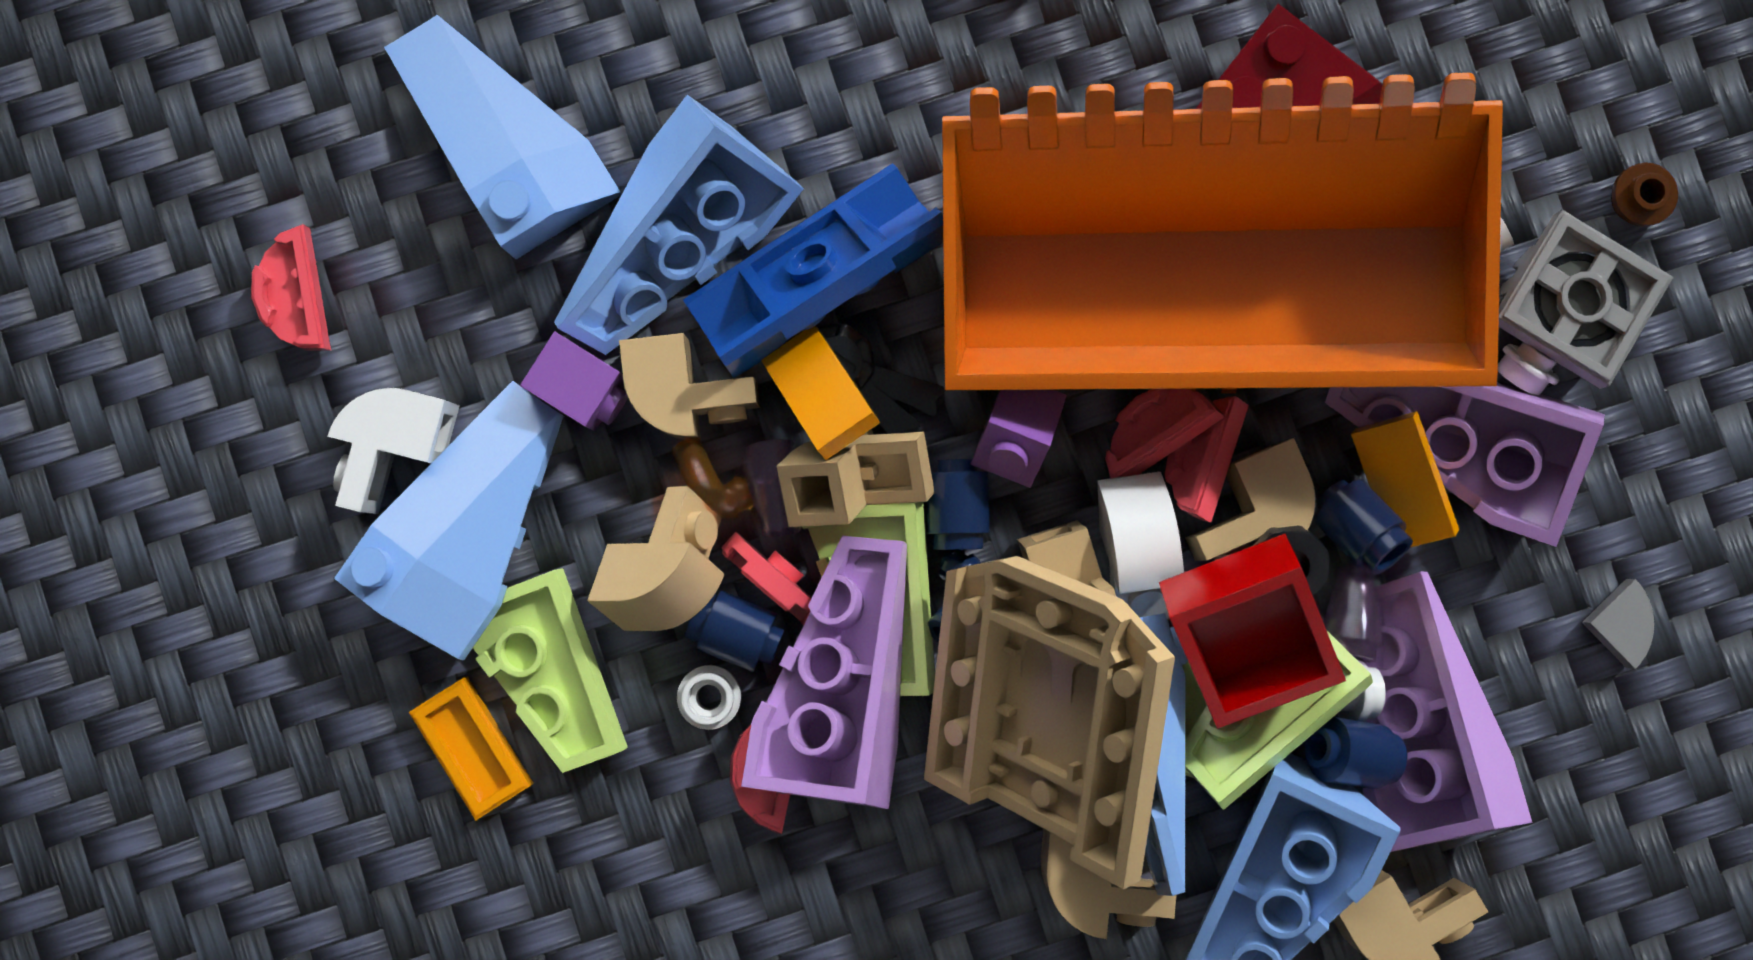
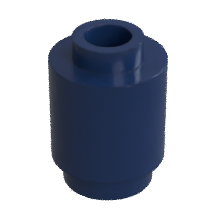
(959, 507)
(1362, 525)
(736, 631)
(1356, 754)

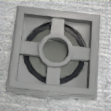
(1581, 305)

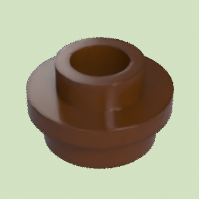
(1629, 203)

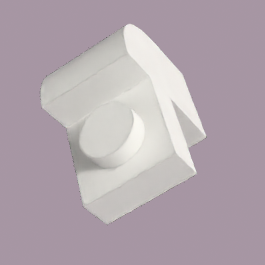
(379, 427)
(1139, 539)

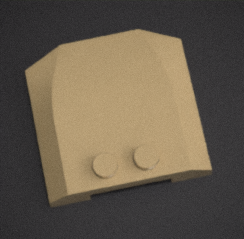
(1051, 708)

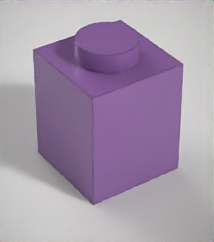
(576, 383)
(1019, 433)

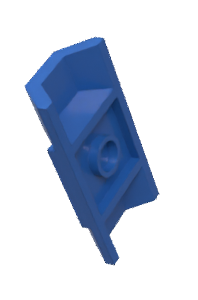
(814, 269)

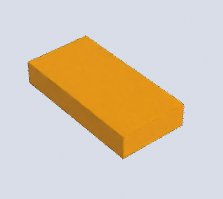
(820, 392)
(1406, 476)
(471, 748)

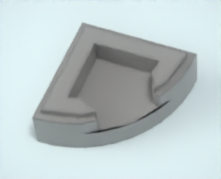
(1624, 623)

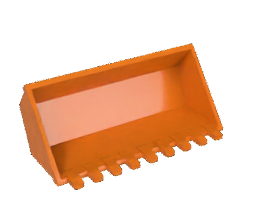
(1223, 240)

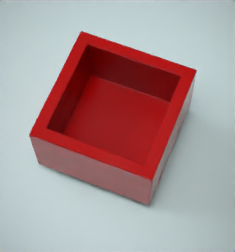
(1251, 631)

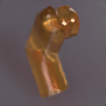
(701, 477)

